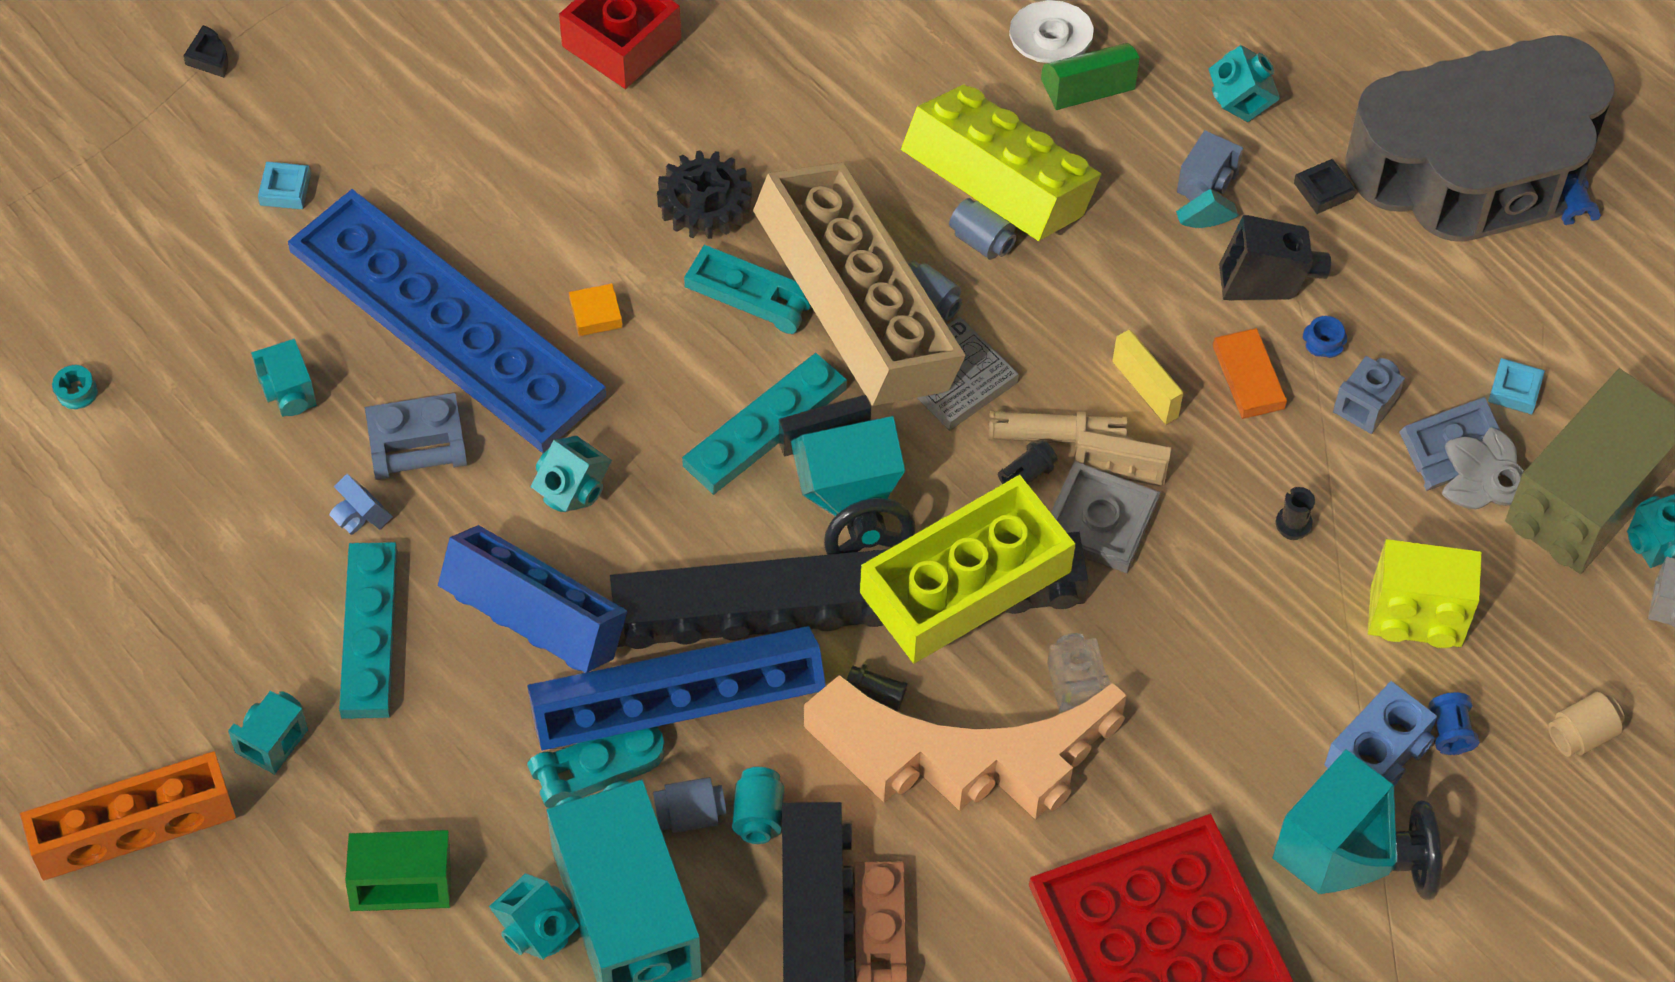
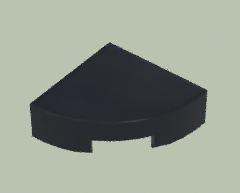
(207, 53)

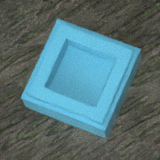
(284, 185)
(1516, 386)

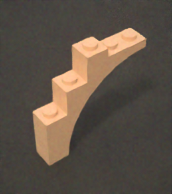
(961, 763)

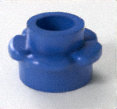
(1327, 328)

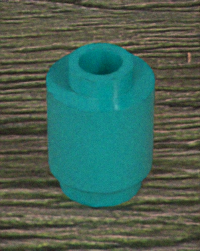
(758, 805)

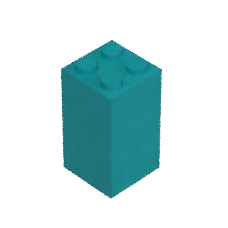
(624, 887)

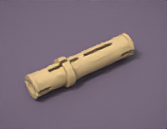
(1051, 426)

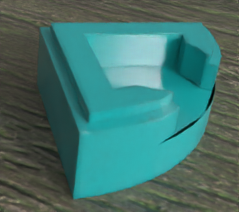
(1207, 211)

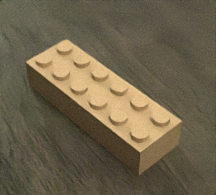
(858, 283)

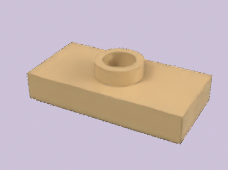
(1124, 457)

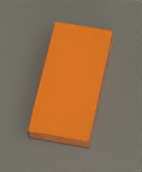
(1249, 373)

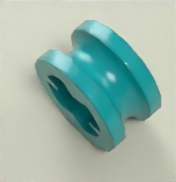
(72, 374)

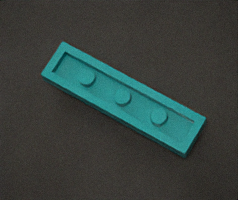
(756, 427)
(368, 631)

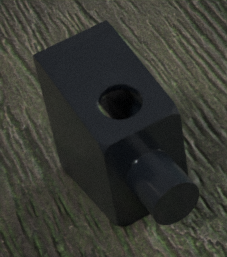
(1269, 261)

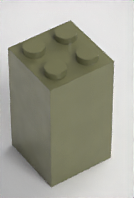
(1596, 472)

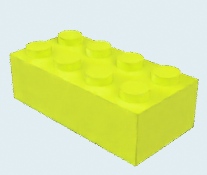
(1001, 161)
(966, 568)

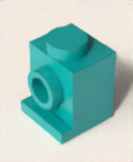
(284, 377)
(270, 731)

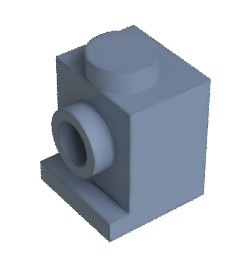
(1209, 166)
(1369, 393)

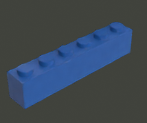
(676, 687)

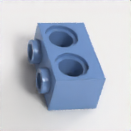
(1373, 735)

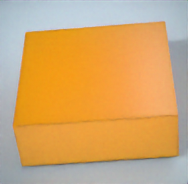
(595, 309)

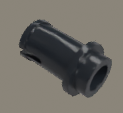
(1031, 464)
(1295, 518)
(878, 687)

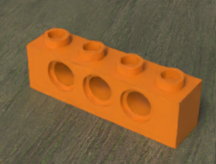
(127, 816)

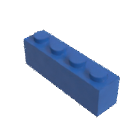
(532, 599)

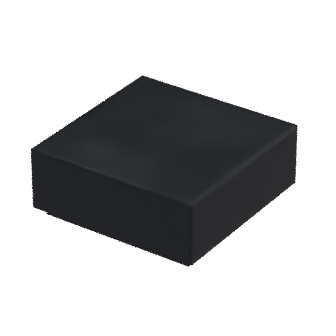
(1324, 186)

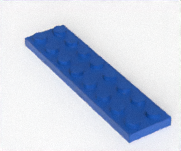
(447, 320)

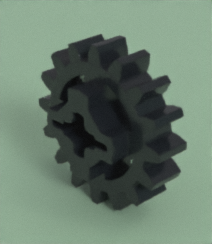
(704, 194)

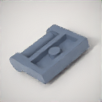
(411, 426)

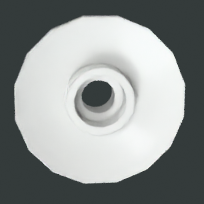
(1051, 31)

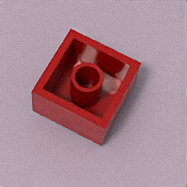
(620, 35)

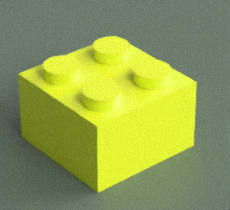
(1424, 593)

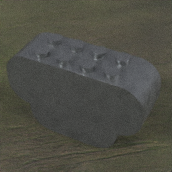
(1481, 136)

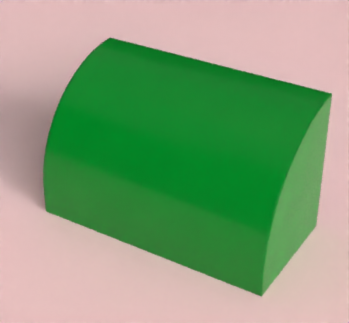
(1091, 75)
(398, 870)

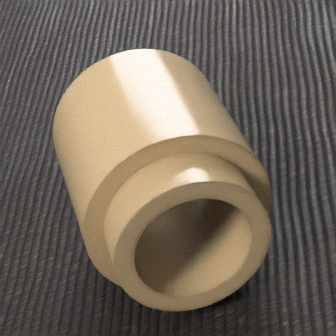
(1586, 724)

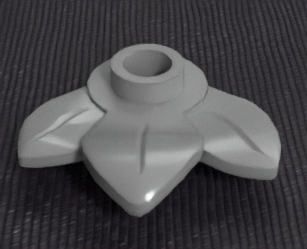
(1479, 470)

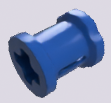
(1577, 200)
(1453, 723)

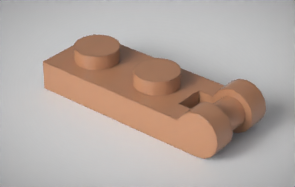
(879, 921)

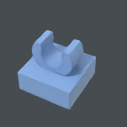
(358, 507)

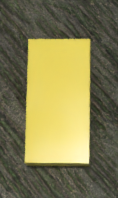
(1147, 376)

